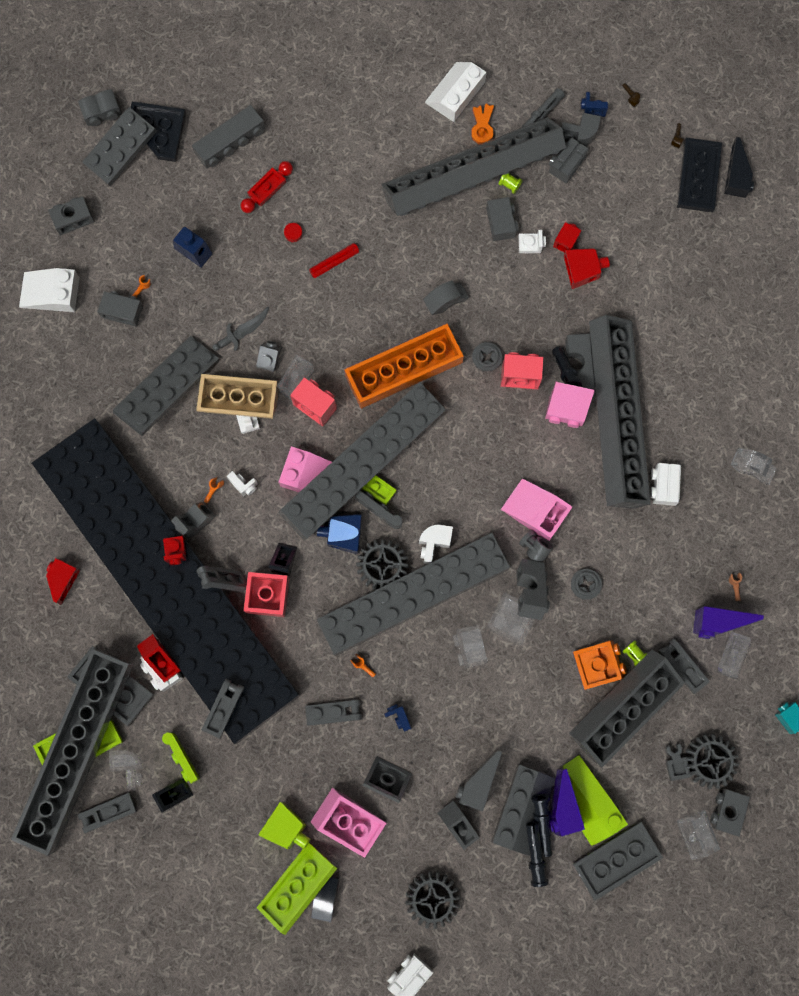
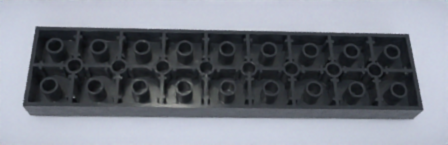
(191, 622)

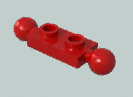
(266, 187)

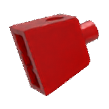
(584, 266)

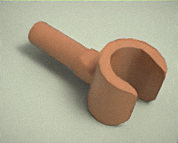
(736, 585)

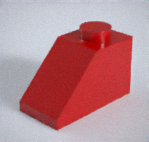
(60, 579)
(158, 658)

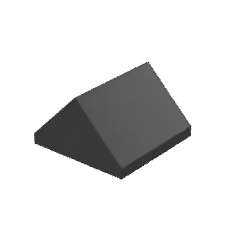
(387, 779)

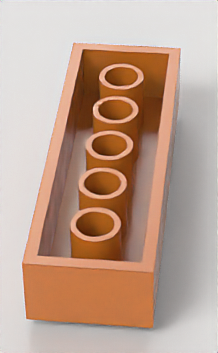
(404, 366)

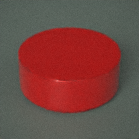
(293, 232)

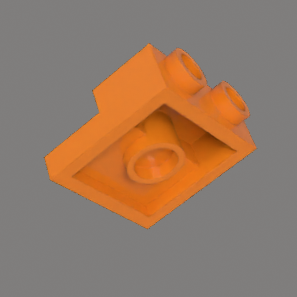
(600, 664)

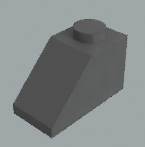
(458, 825)

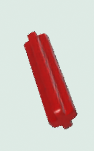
(334, 260)

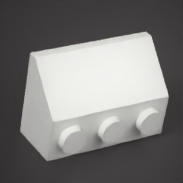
(457, 89)

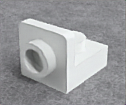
(531, 242)
(239, 483)

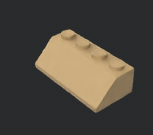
(237, 396)

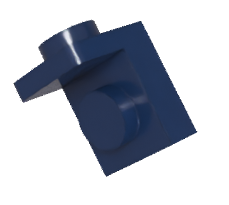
(594, 107)
(401, 720)

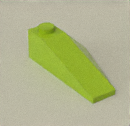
(596, 808)

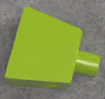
(285, 828)

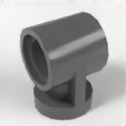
(538, 548)

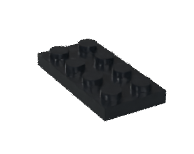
(699, 175)

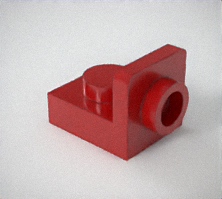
(174, 550)

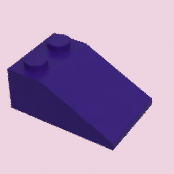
(716, 621)
(564, 807)

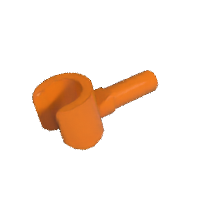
(142, 285)
(212, 483)
(361, 664)

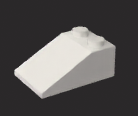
(50, 290)

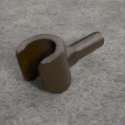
(634, 99)
(677, 141)

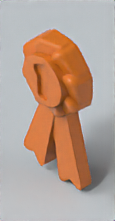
(482, 130)

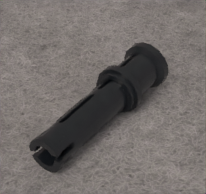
(568, 374)
(542, 816)
(537, 864)

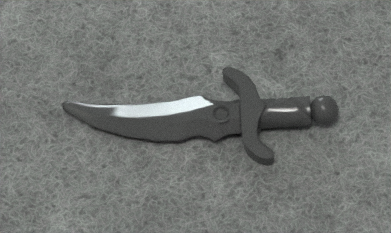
(241, 331)

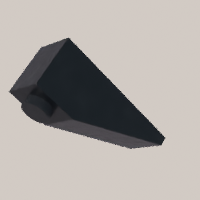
(739, 173)

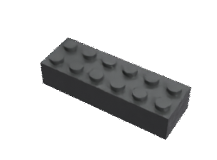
(627, 708)

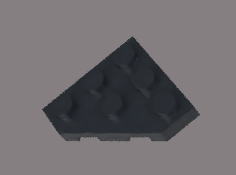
(169, 127)

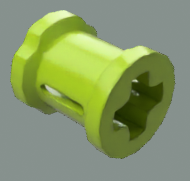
(510, 182)
(634, 652)

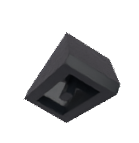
(283, 559)
(172, 795)

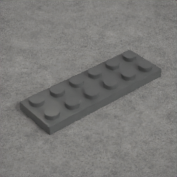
(165, 386)

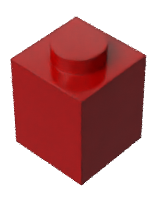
(567, 237)

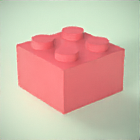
(522, 371)
(313, 401)
(266, 594)

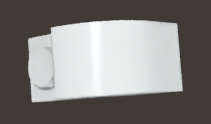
(434, 536)

